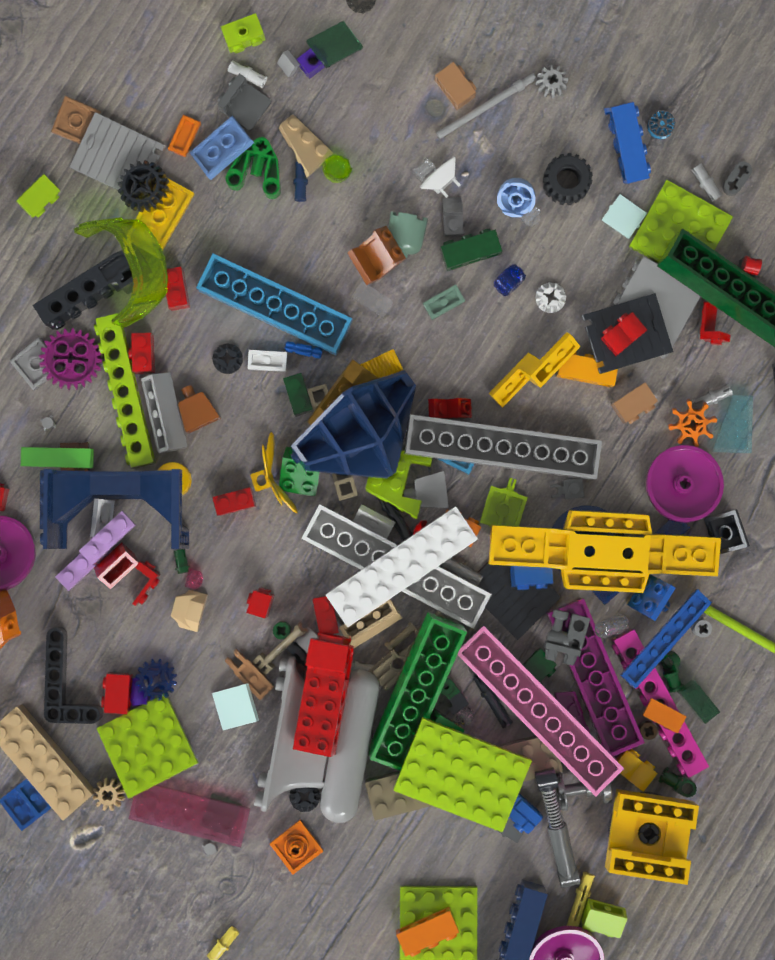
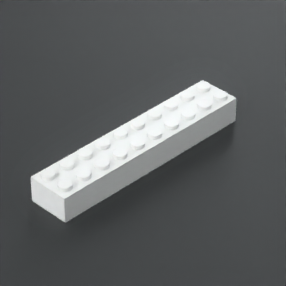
(362, 547)

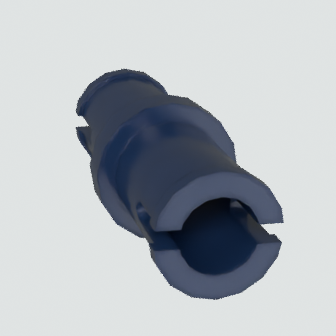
(300, 183)

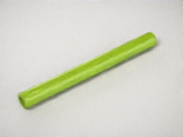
(740, 628)

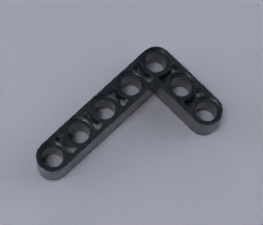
(60, 685)

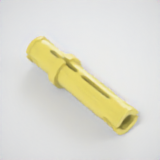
(587, 879)

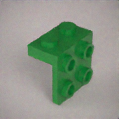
(295, 478)

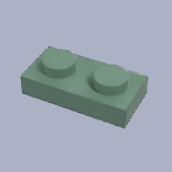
(443, 302)

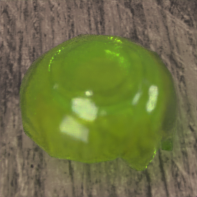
(336, 168)

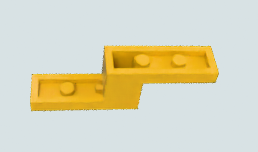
(534, 369)

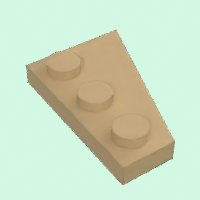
(307, 147)

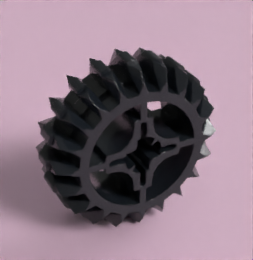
(152, 174)

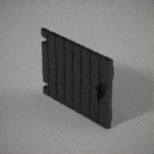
(647, 346)
(513, 605)

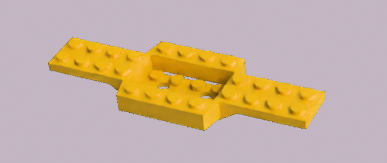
(565, 550)

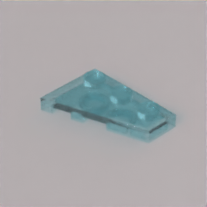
(736, 429)

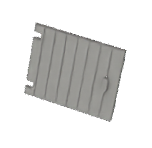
(112, 151)

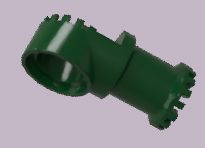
(671, 672)
(676, 782)

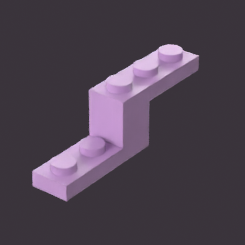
(95, 550)

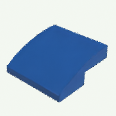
(24, 804)

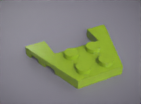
(393, 487)

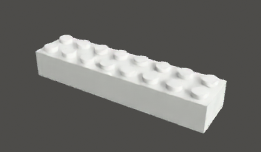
(401, 566)

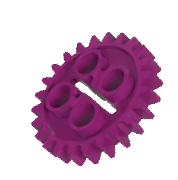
(72, 342)

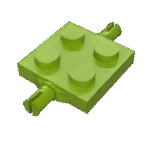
(503, 506)

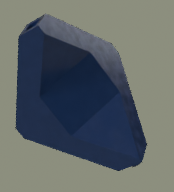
(360, 430)

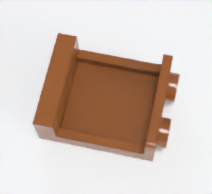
(376, 255)

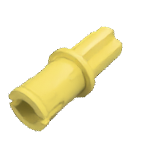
(223, 943)

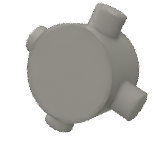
(48, 423)
(210, 848)

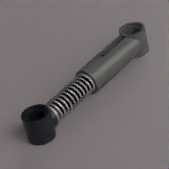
(557, 829)

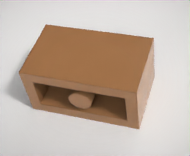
(455, 85)
(634, 403)

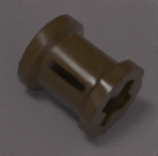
(648, 736)

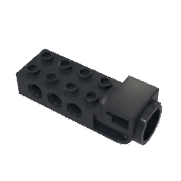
(106, 277)

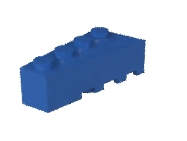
(628, 142)

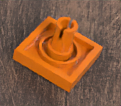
(296, 847)

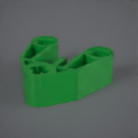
(241, 166)

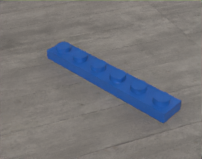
(665, 638)

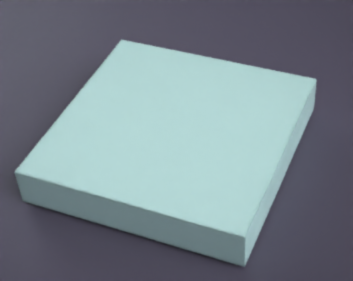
(235, 706)

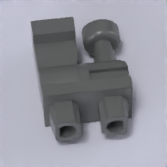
(566, 642)

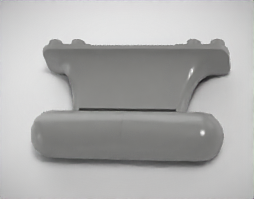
(342, 772)

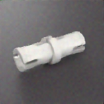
(247, 72)

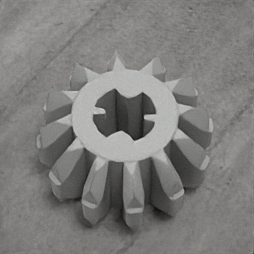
(557, 86)

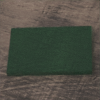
(334, 44)

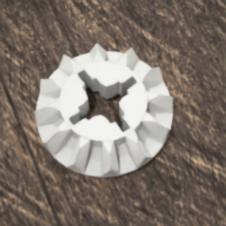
(542, 300)

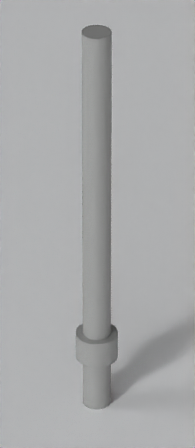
(517, 86)

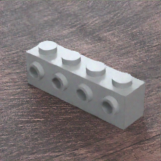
(164, 412)

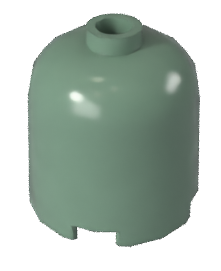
(408, 231)

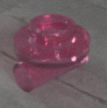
(194, 579)

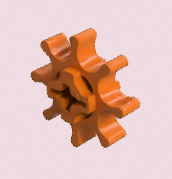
(700, 423)

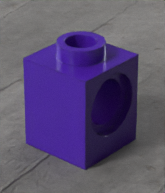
(309, 69)

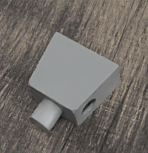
(430, 491)

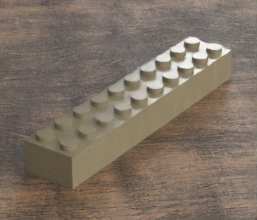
(389, 803)

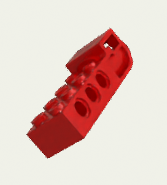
(324, 694)

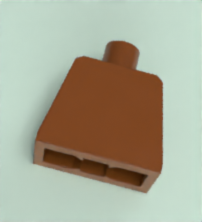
(196, 410)

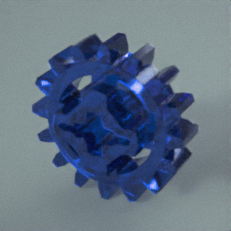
(149, 675)

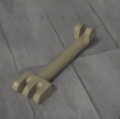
(267, 660)

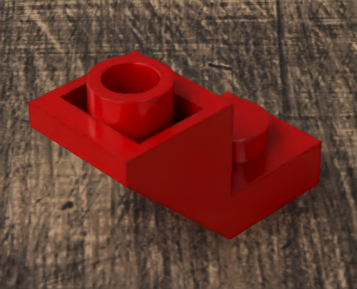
(450, 408)

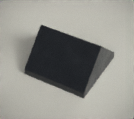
(729, 529)

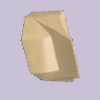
(189, 609)

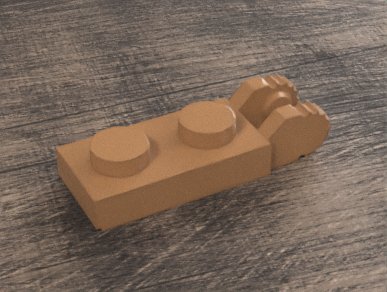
(250, 674)

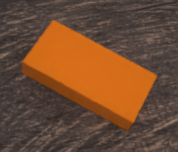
(184, 136)
(664, 715)

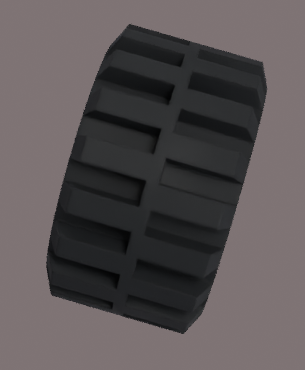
(572, 164)

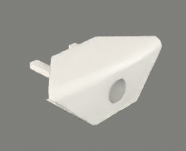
(441, 178)

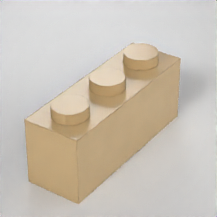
(372, 623)

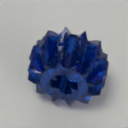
(509, 280)

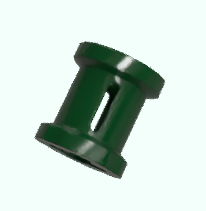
(276, 629)

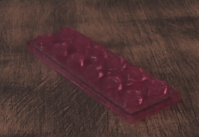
(191, 814)

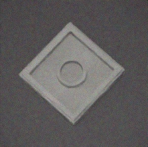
(28, 364)

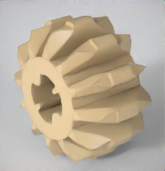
(101, 794)

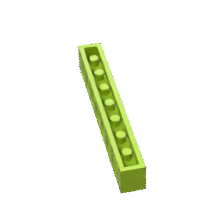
(146, 454)

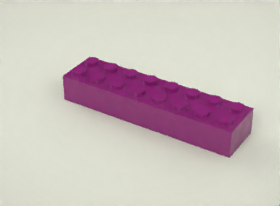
(601, 688)

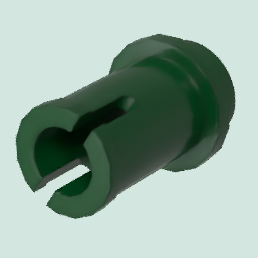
(181, 561)

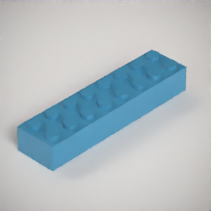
(274, 304)

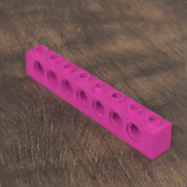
(696, 761)

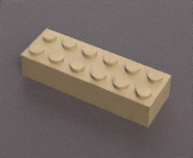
(43, 762)

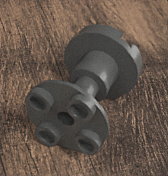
(576, 789)

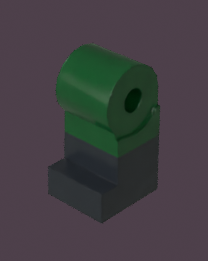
(454, 695)

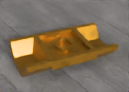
(352, 375)

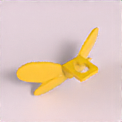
(268, 456)

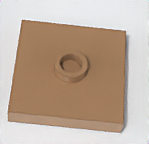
(73, 120)

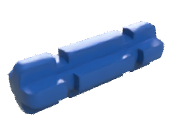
(303, 350)

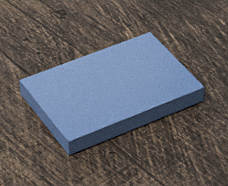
(221, 147)

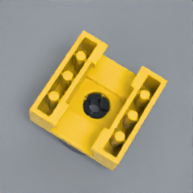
(663, 852)

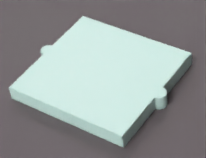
(624, 216)

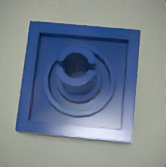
(653, 599)

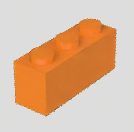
(427, 932)

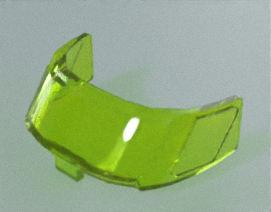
(145, 262)

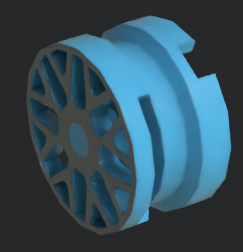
(661, 124)

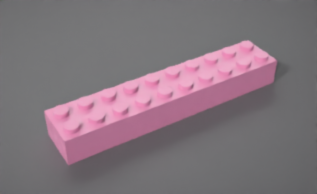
(540, 711)

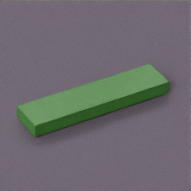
(57, 457)

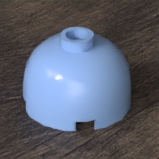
(516, 197)

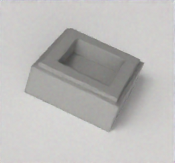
(288, 63)

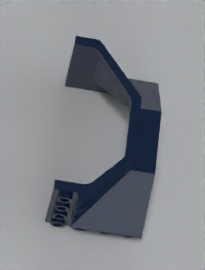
(69, 492)

